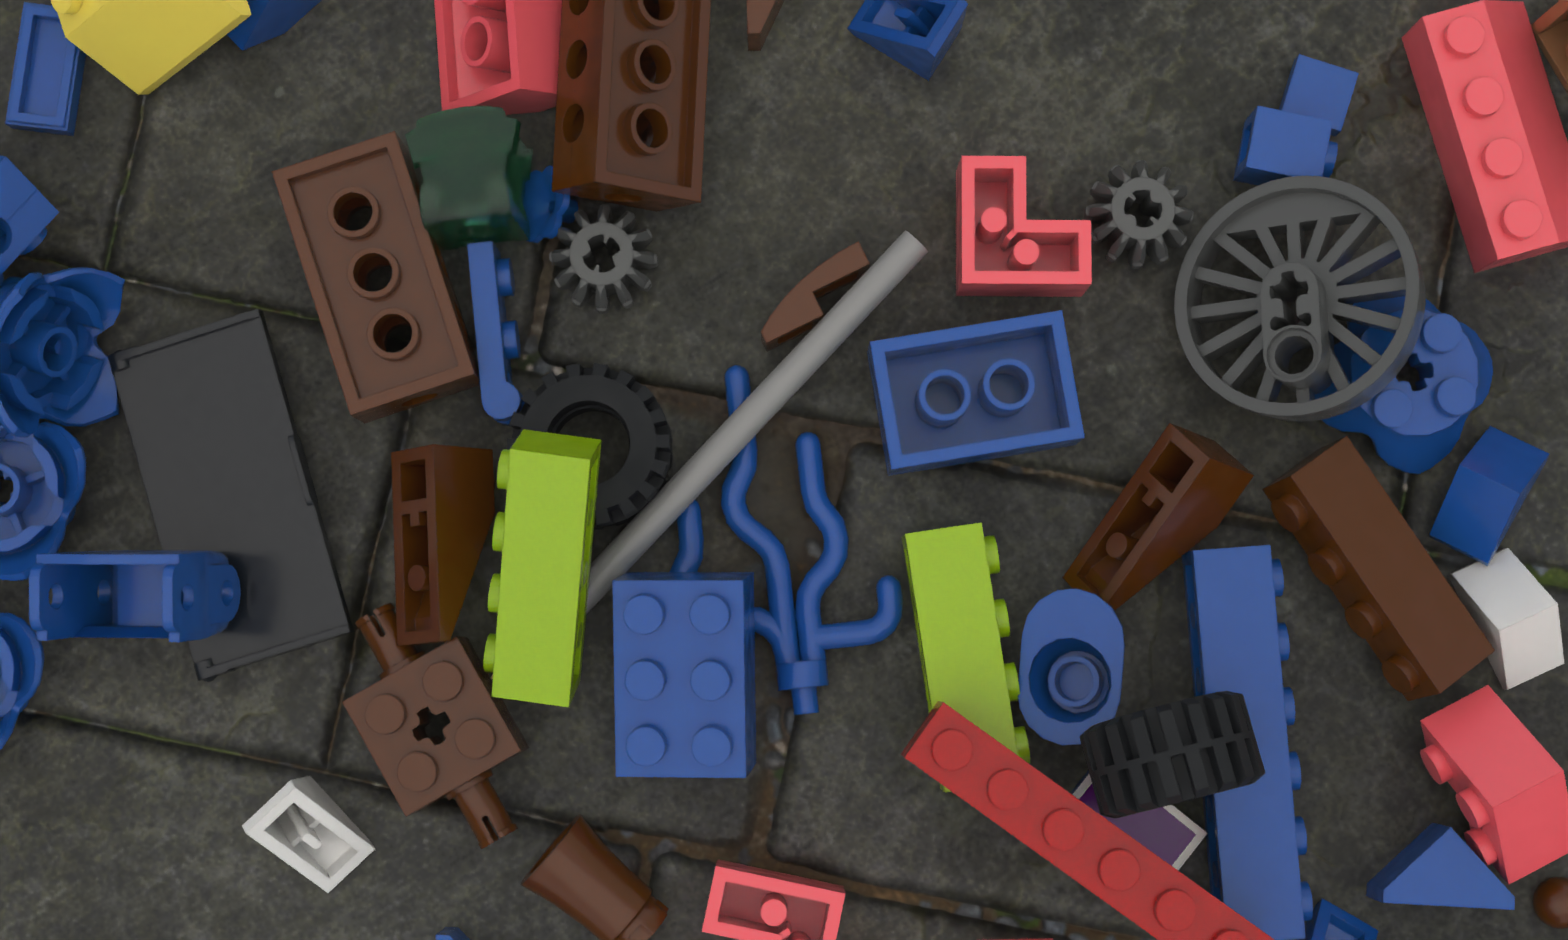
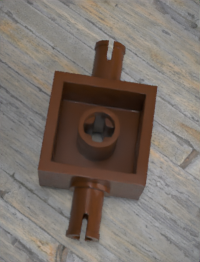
(396, 710)

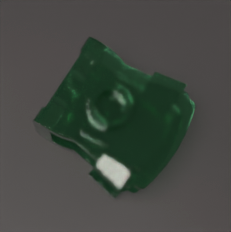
(471, 176)

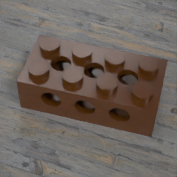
(632, 101)
(337, 263)

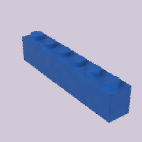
(1240, 650)

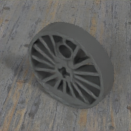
(1292, 208)

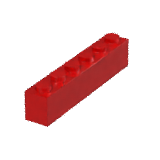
(1070, 833)

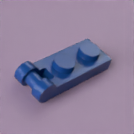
(495, 336)

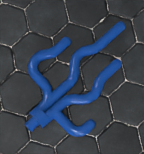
(792, 631)

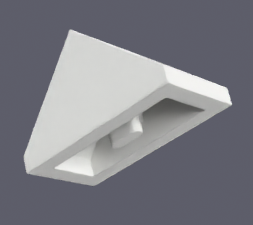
(1513, 615)
(310, 833)

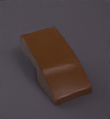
(800, 309)

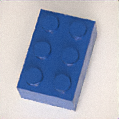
(975, 392)
(684, 674)

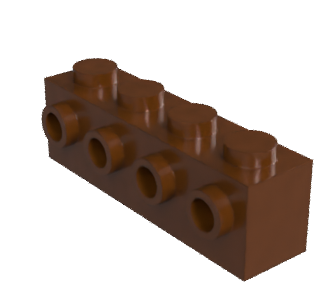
(1378, 571)

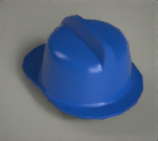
(1070, 665)

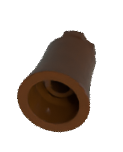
(595, 886)

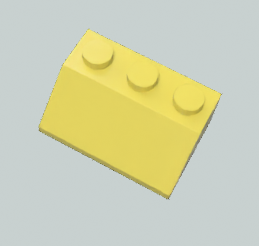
(147, 39)

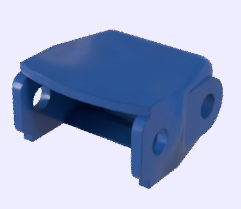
(140, 594)

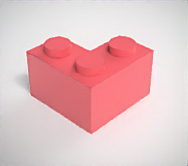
(1002, 249)
(1501, 783)
(771, 905)

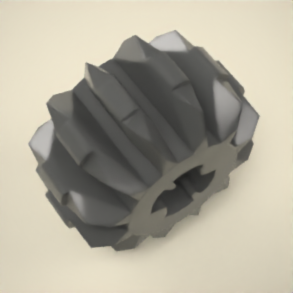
(1154, 201)
(581, 257)

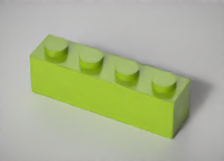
(543, 566)
(962, 629)

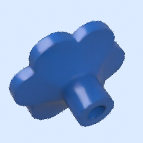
(546, 208)

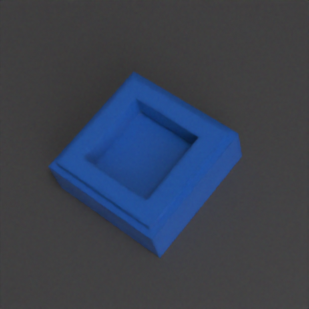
(1319, 91)

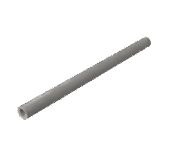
(753, 414)

